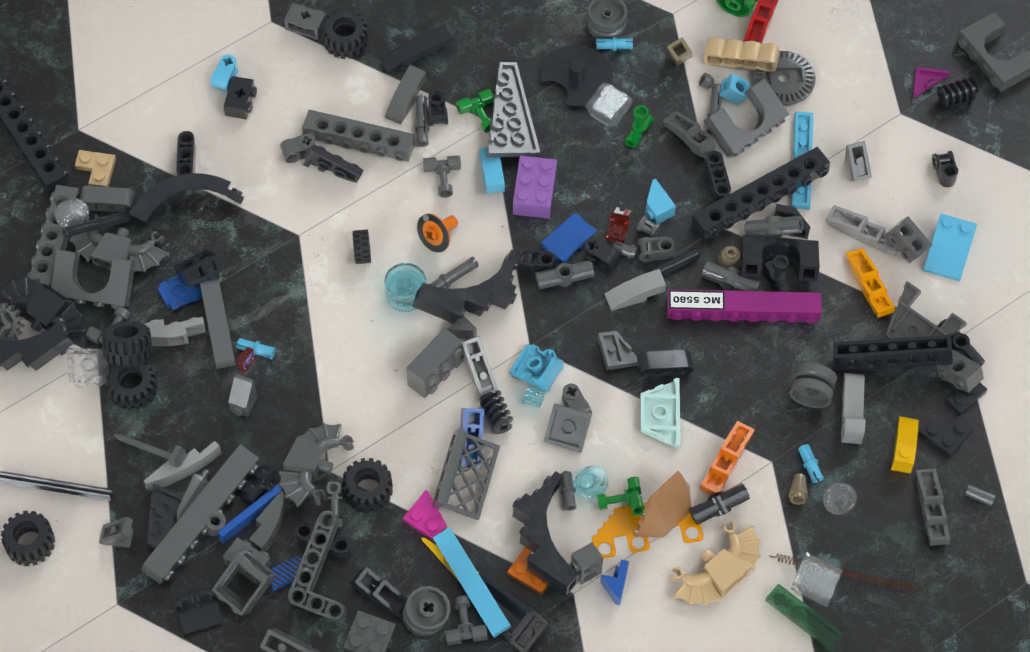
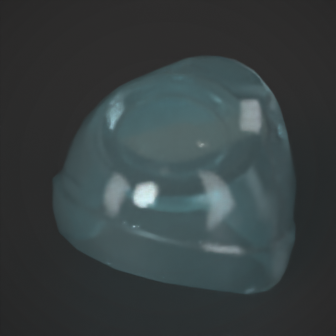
(591, 481)

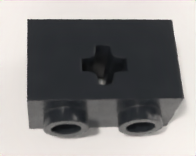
(239, 97)

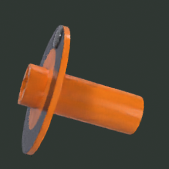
(435, 231)

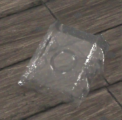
(608, 104)
(86, 366)
(816, 579)

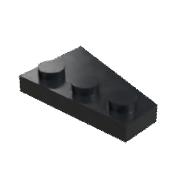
(329, 162)
(161, 514)

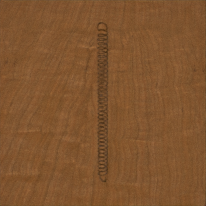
(887, 583)

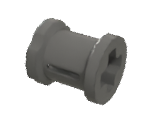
(648, 227)

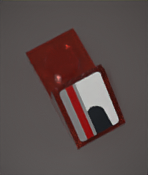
(619, 224)

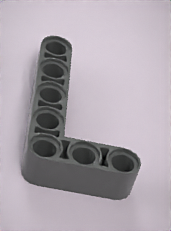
(315, 569)

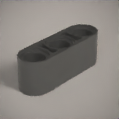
(107, 198)

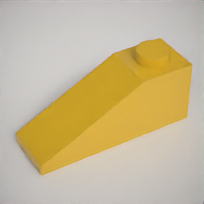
(905, 445)

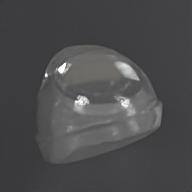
(71, 212)
(839, 498)

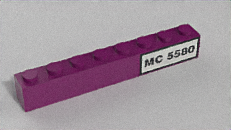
(744, 305)

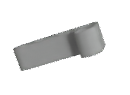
(852, 409)

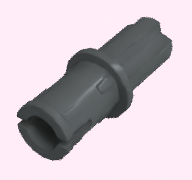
(568, 491)

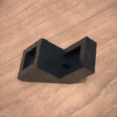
(788, 211)

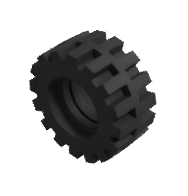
(361, 246)

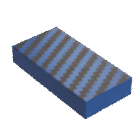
(286, 572)

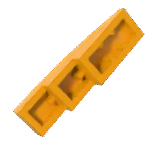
(869, 282)

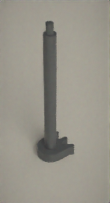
(175, 458)

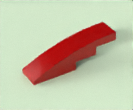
(760, 20)

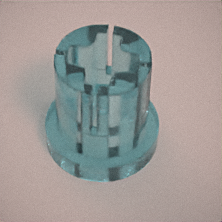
(533, 397)

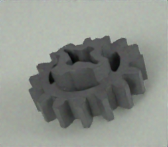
(11, 321)

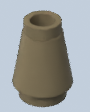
(798, 491)

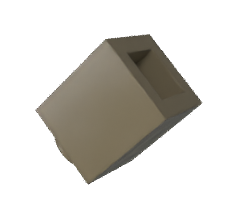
(679, 51)

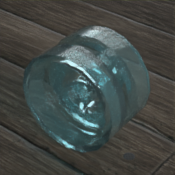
(402, 284)

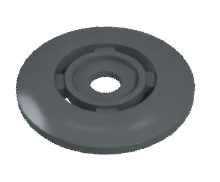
(790, 91)

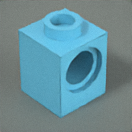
(734, 88)

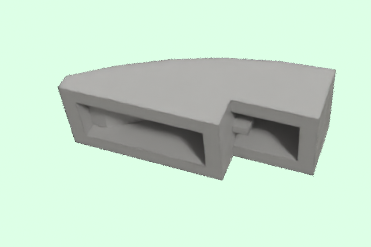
(636, 290)

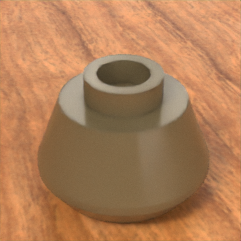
(729, 257)

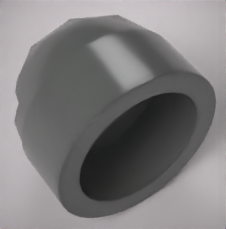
(706, 81)

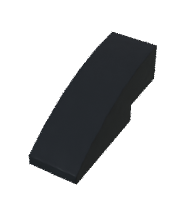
(379, 592)

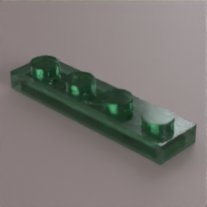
(804, 616)

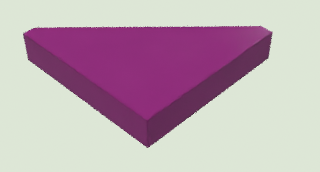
(927, 78)

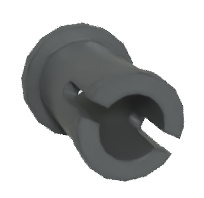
(626, 250)

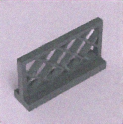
(450, 468)

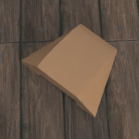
(665, 508)

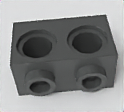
(911, 237)
(587, 562)

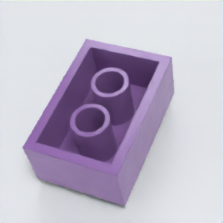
(534, 187)

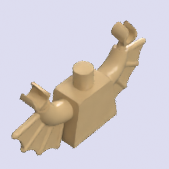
(722, 570)

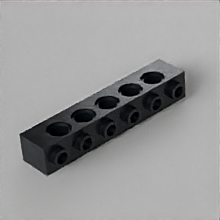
(892, 353)

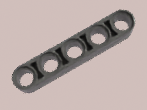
(217, 324)

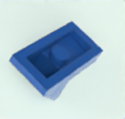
(615, 584)

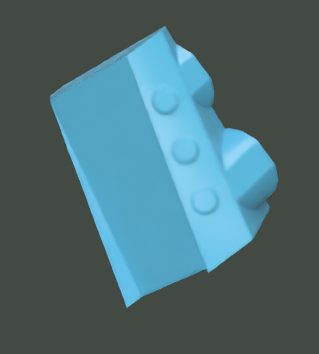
(537, 367)

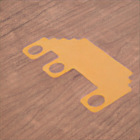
(625, 523)

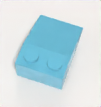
(950, 247)

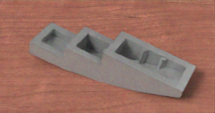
(860, 229)
(193, 462)

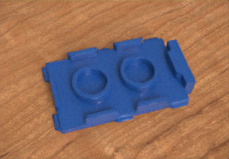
(568, 238)
(177, 294)

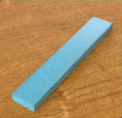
(802, 143)
(472, 582)

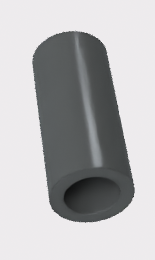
(980, 495)

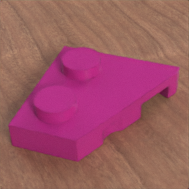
(425, 517)

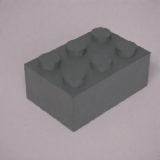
(435, 363)

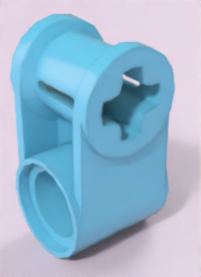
(223, 74)

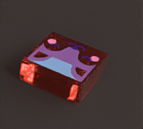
(245, 359)

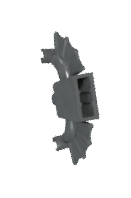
(104, 248)
(308, 459)

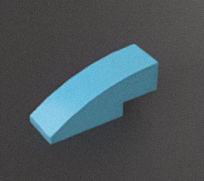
(492, 172)

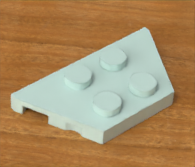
(662, 413)

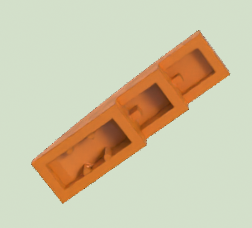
(727, 458)

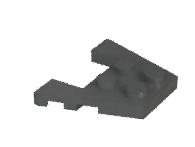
(910, 323)

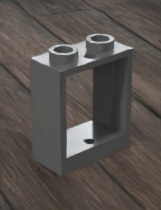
(254, 567)

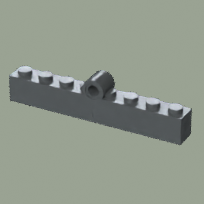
(200, 514)

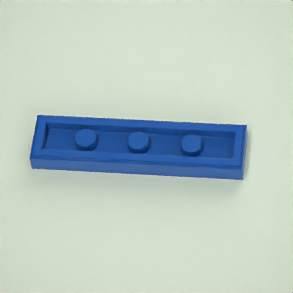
(248, 515)

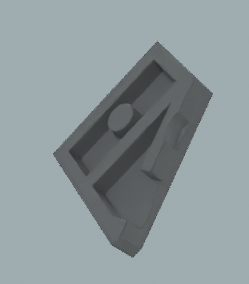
(616, 351)

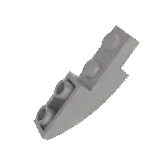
(176, 332)

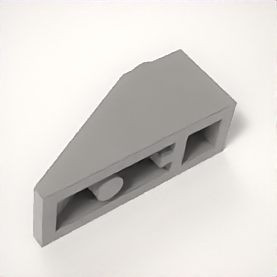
(478, 365)

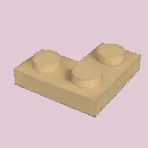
(99, 164)

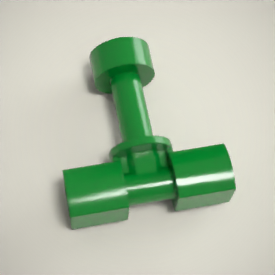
(477, 105)
(641, 124)
(631, 496)

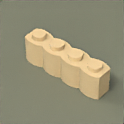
(741, 54)

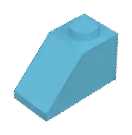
(659, 205)

